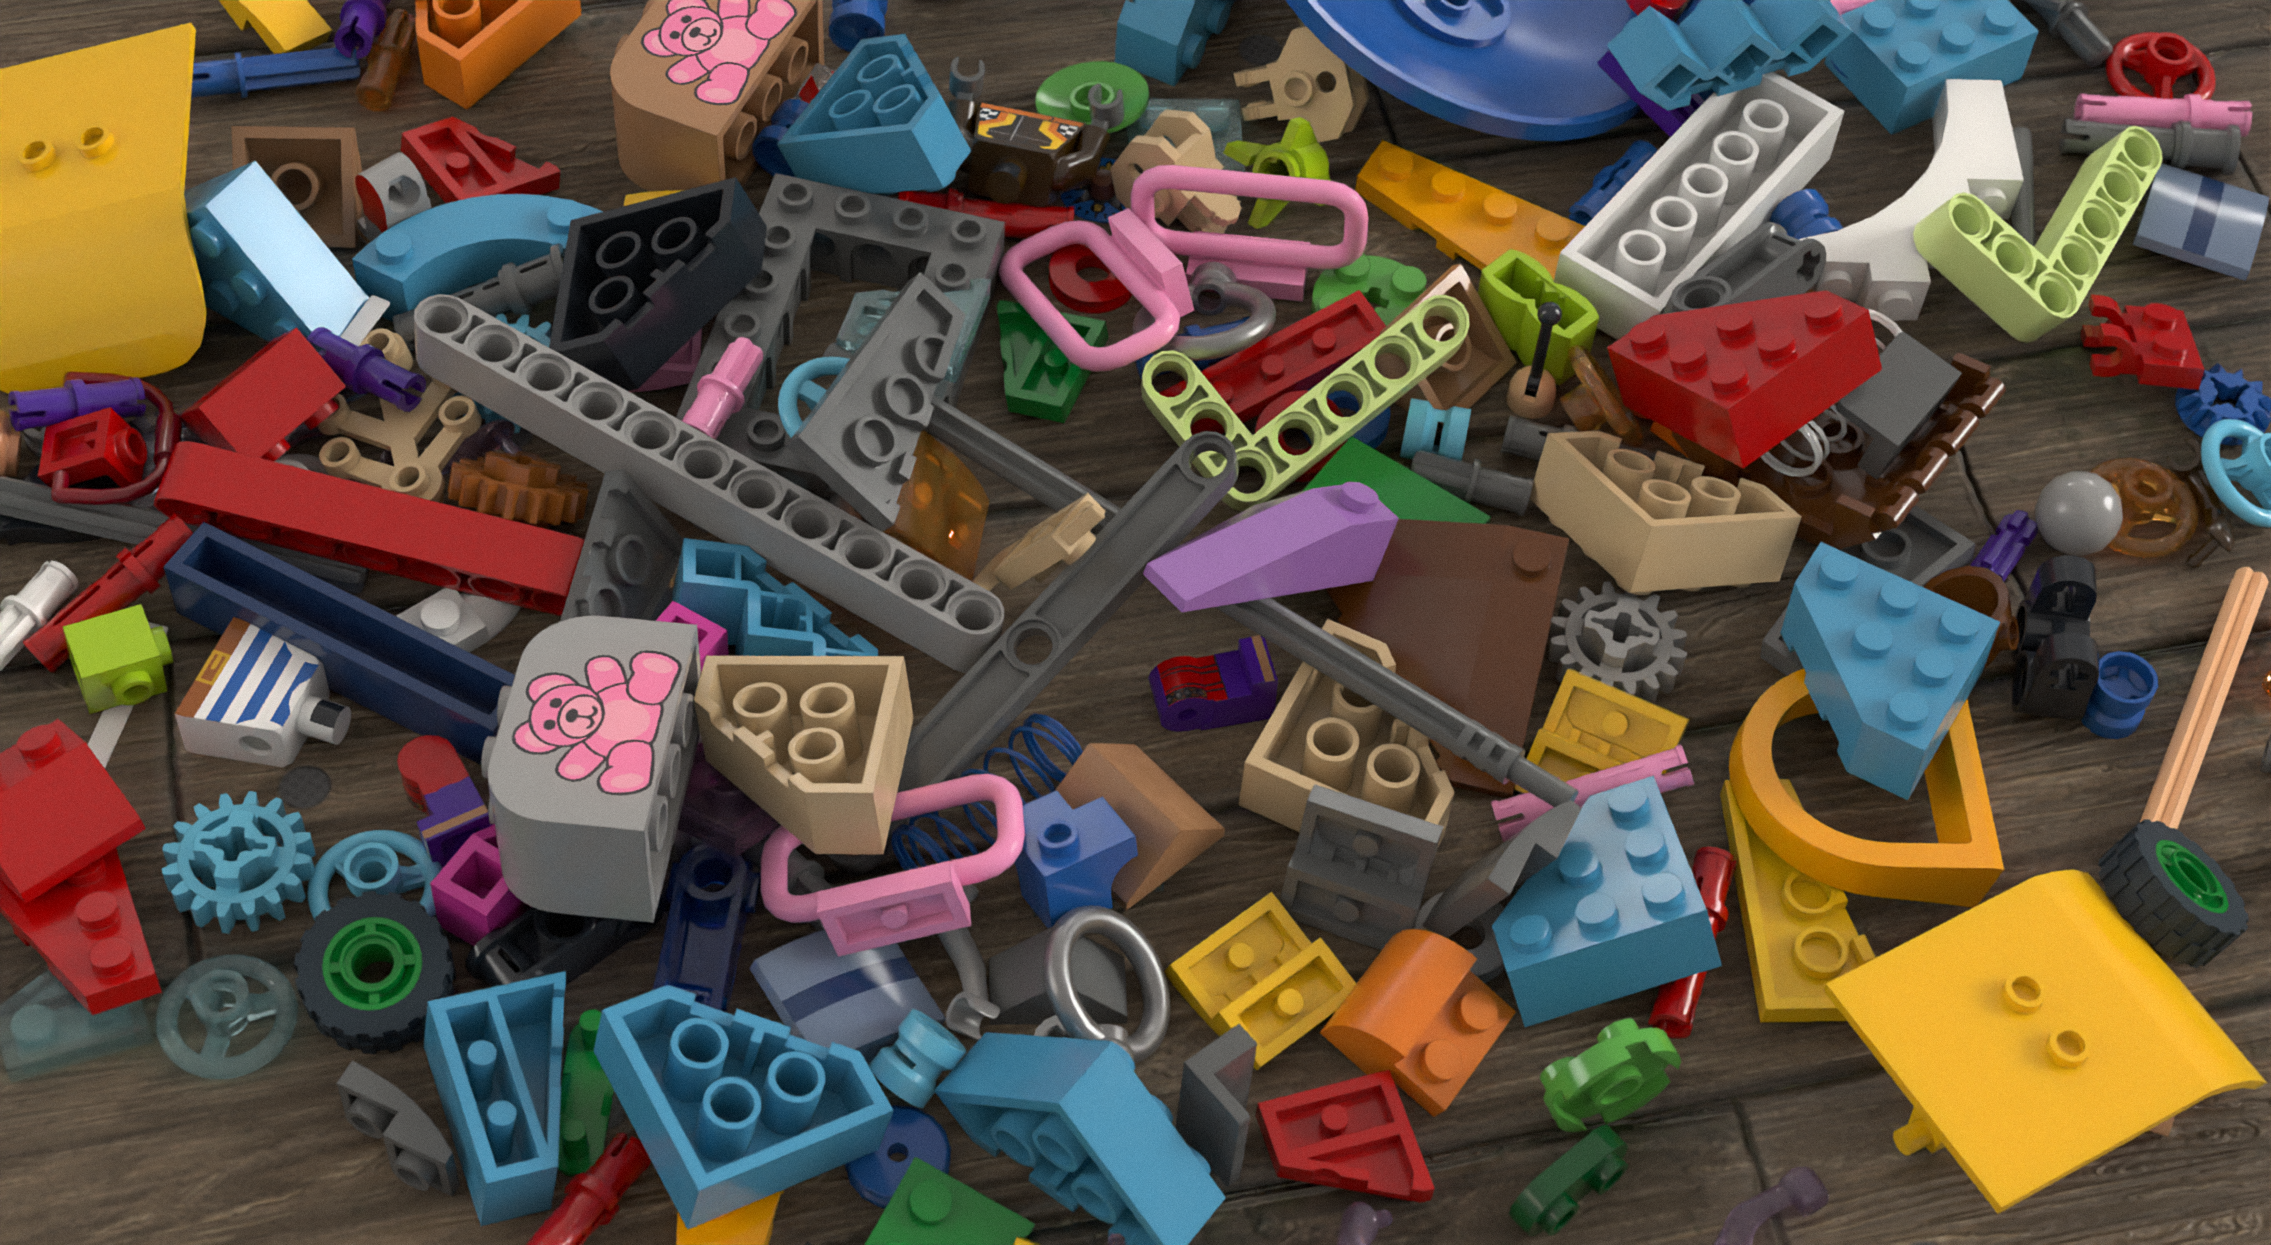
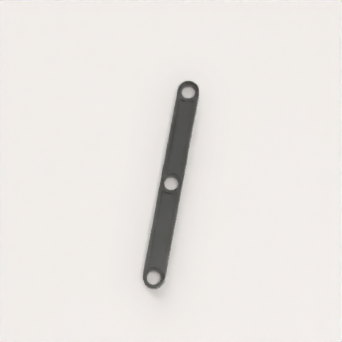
(1064, 613)

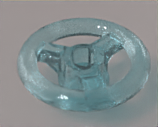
(217, 985)

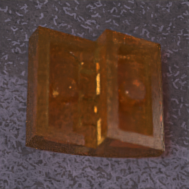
(941, 508)

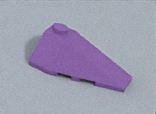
(1279, 549)

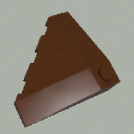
(1464, 622)

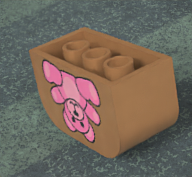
(704, 84)

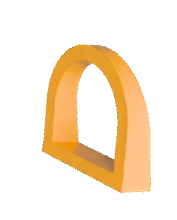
(1950, 872)

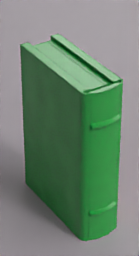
(1396, 486)

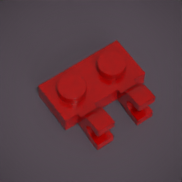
(2149, 342)

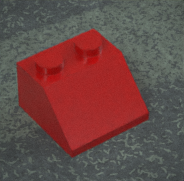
(267, 399)
(56, 810)

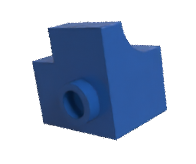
(1071, 855)

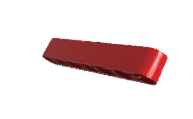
(369, 527)

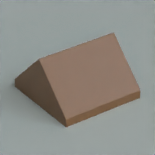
(313, 172)
(1472, 368)
(1163, 817)

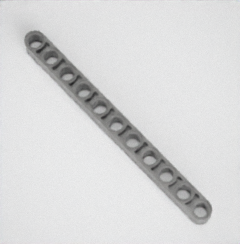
(708, 482)

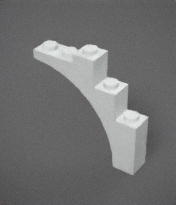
(1974, 155)

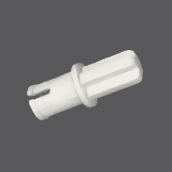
(33, 606)

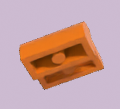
(1420, 1017)

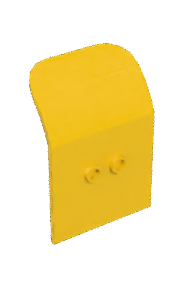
(97, 213)
(2036, 1035)

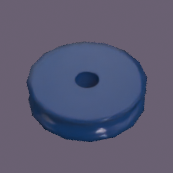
(907, 1133)

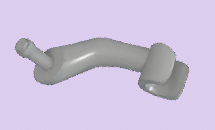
(972, 1004)

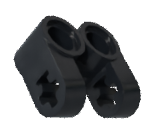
(2054, 649)

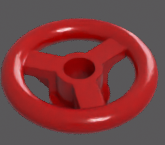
(2161, 63)

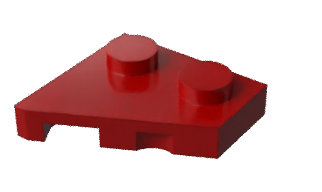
(1347, 1138)

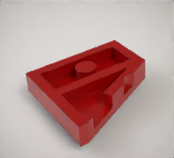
(469, 164)

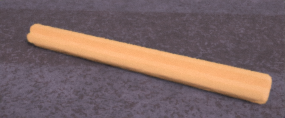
(2206, 698)

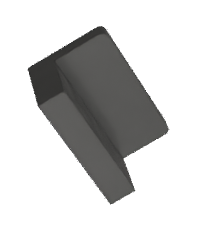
(1898, 400)
(1215, 1102)

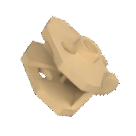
(1307, 88)
(1192, 148)

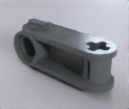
(1754, 269)

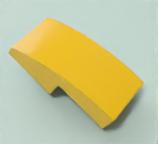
(281, 24)

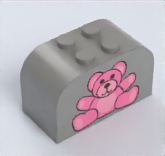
(594, 764)

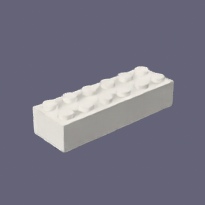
(1698, 198)

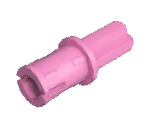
(723, 390)

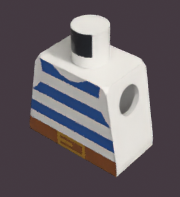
(259, 700)

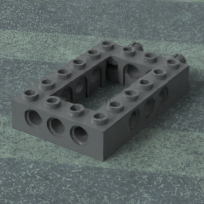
(849, 237)

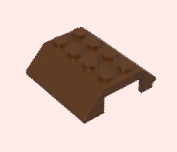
(1840, 499)

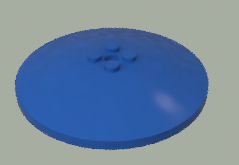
(1485, 62)

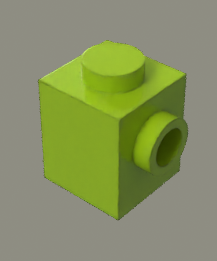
(118, 658)

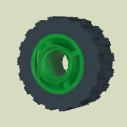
(2173, 893)
(364, 933)

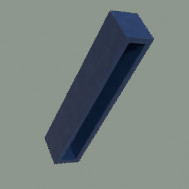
(362, 648)

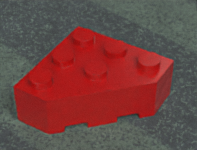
(1745, 370)

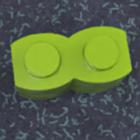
(1512, 294)

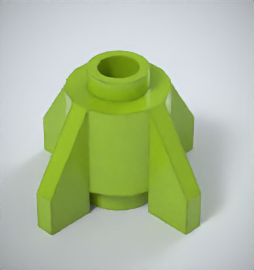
(1293, 156)

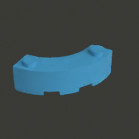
(461, 246)

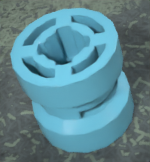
(1422, 426)
(917, 1058)

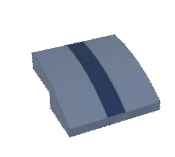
(2202, 221)
(842, 998)

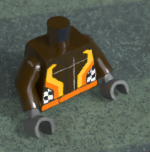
(1028, 153)

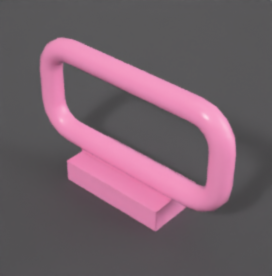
(1134, 258)
(1267, 264)
(909, 901)

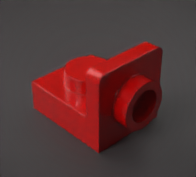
(92, 448)

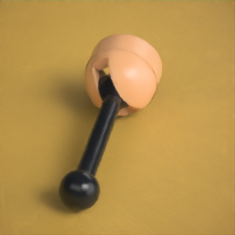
(1534, 378)

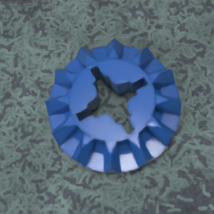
(2197, 410)

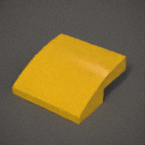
(1600, 728)
(1262, 977)

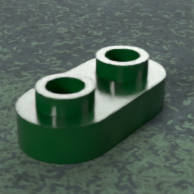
(1553, 1195)

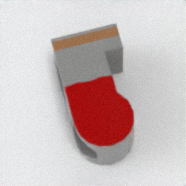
(389, 195)

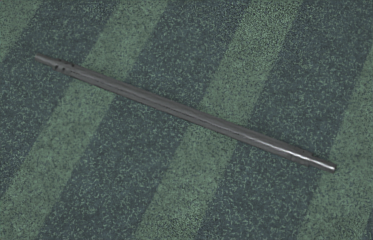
(1267, 617)

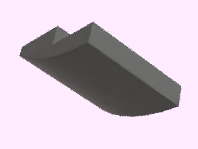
(1358, 868)
(1502, 870)

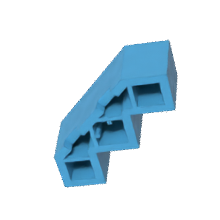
(1725, 46)
(758, 612)

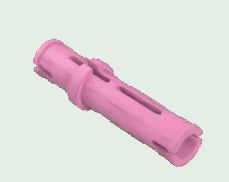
(2164, 112)
(1597, 782)

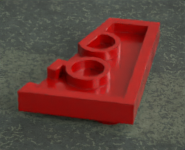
(88, 935)

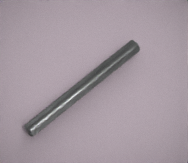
(135, 524)

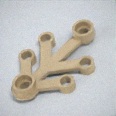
(399, 433)

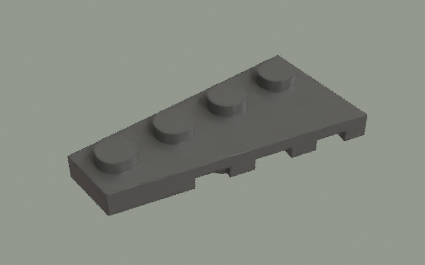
(875, 409)
(1913, 550)
(626, 556)

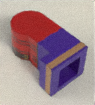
(1216, 688)
(443, 790)

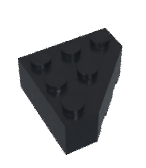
(653, 277)

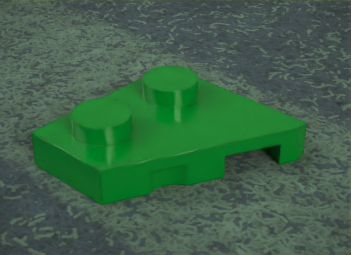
(1036, 372)
(944, 1211)

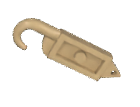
(1045, 546)

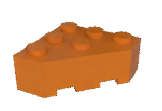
(478, 43)

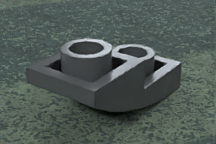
(411, 1139)

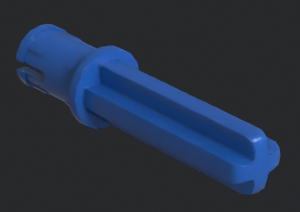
(272, 72)

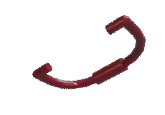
(166, 436)

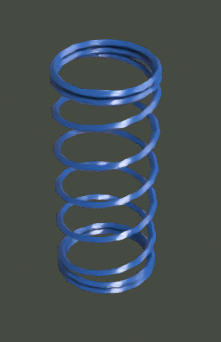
(915, 834)

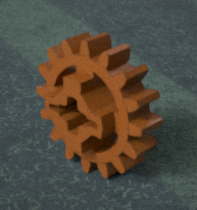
(518, 489)

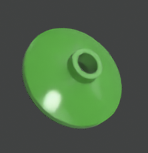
(1067, 91)

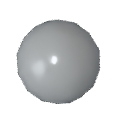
(2078, 513)

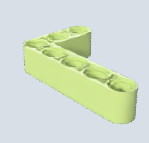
(2042, 285)
(1310, 411)

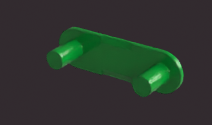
(584, 1100)

